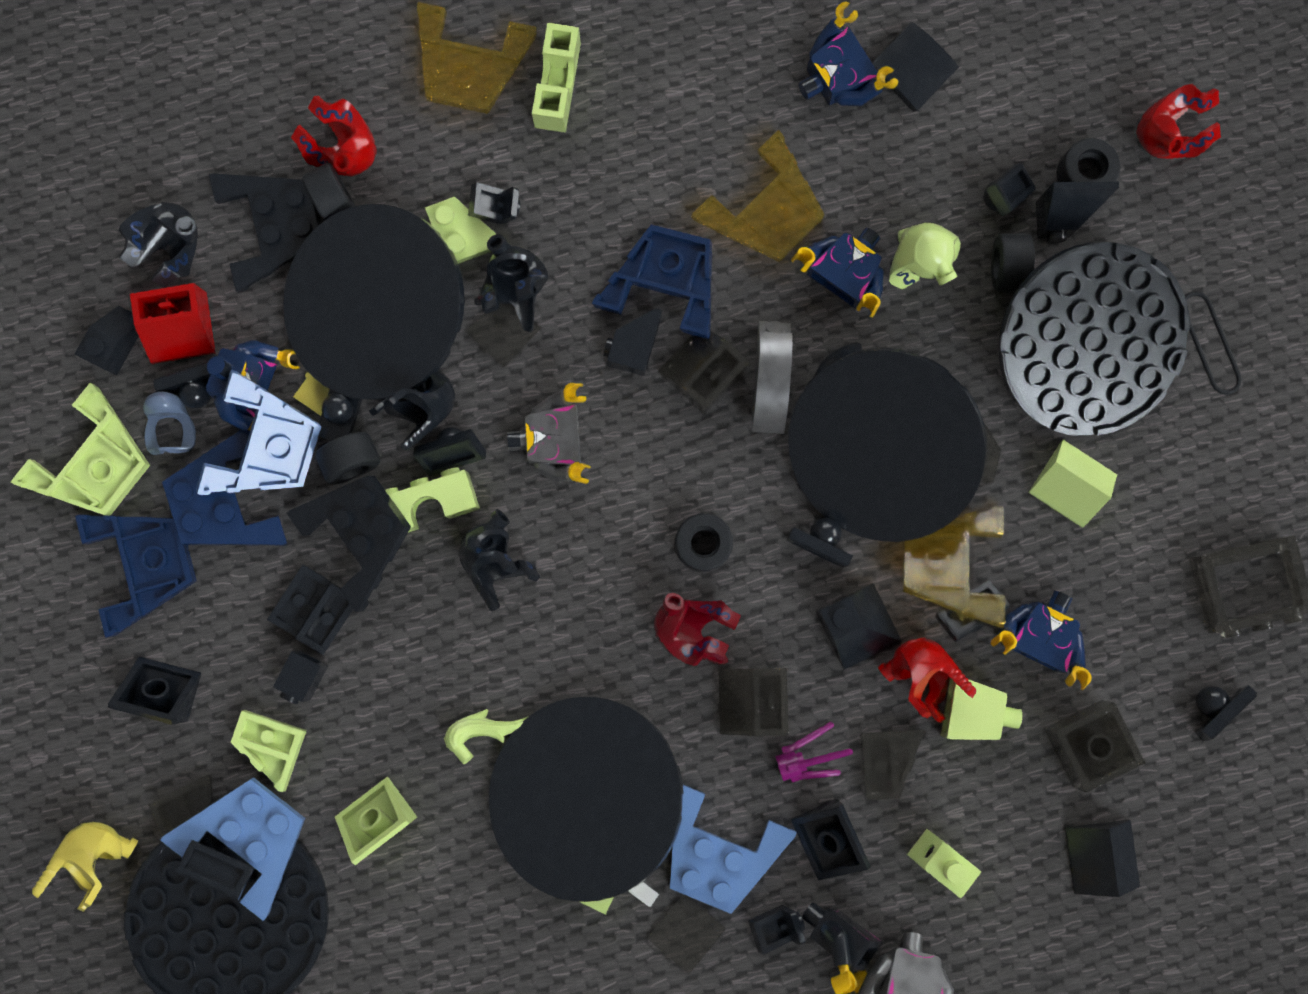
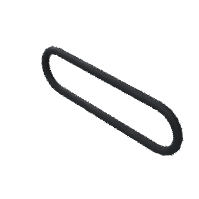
(1225, 343)

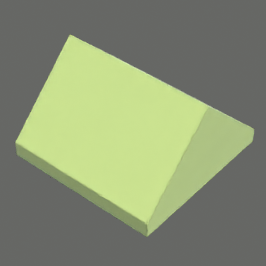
(1074, 484)
(373, 820)

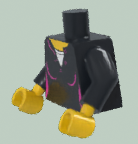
(846, 942)

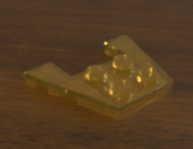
(465, 73)
(777, 216)
(939, 567)

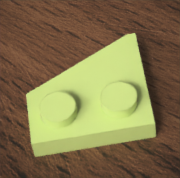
(462, 233)
(269, 745)

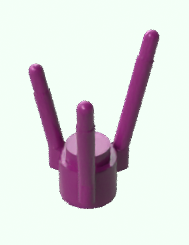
(793, 764)

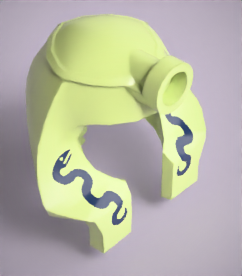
(927, 252)

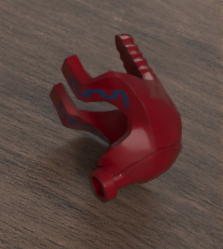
(680, 627)

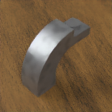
(772, 377)

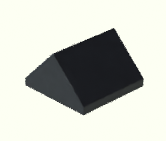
(157, 691)
(830, 841)
(1103, 858)

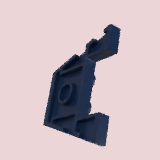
(670, 265)
(216, 516)
(152, 561)

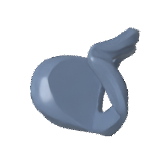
(165, 405)

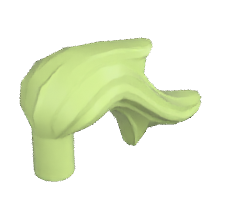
(475, 726)

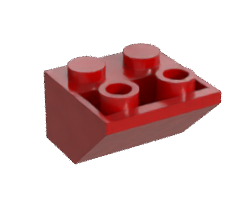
(173, 322)

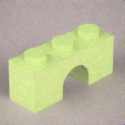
(559, 70)
(452, 490)

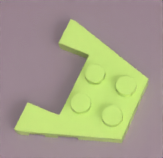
(101, 468)

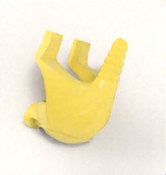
(79, 855)

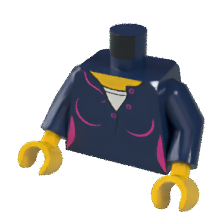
(842, 67)
(847, 268)
(252, 360)
(1047, 637)

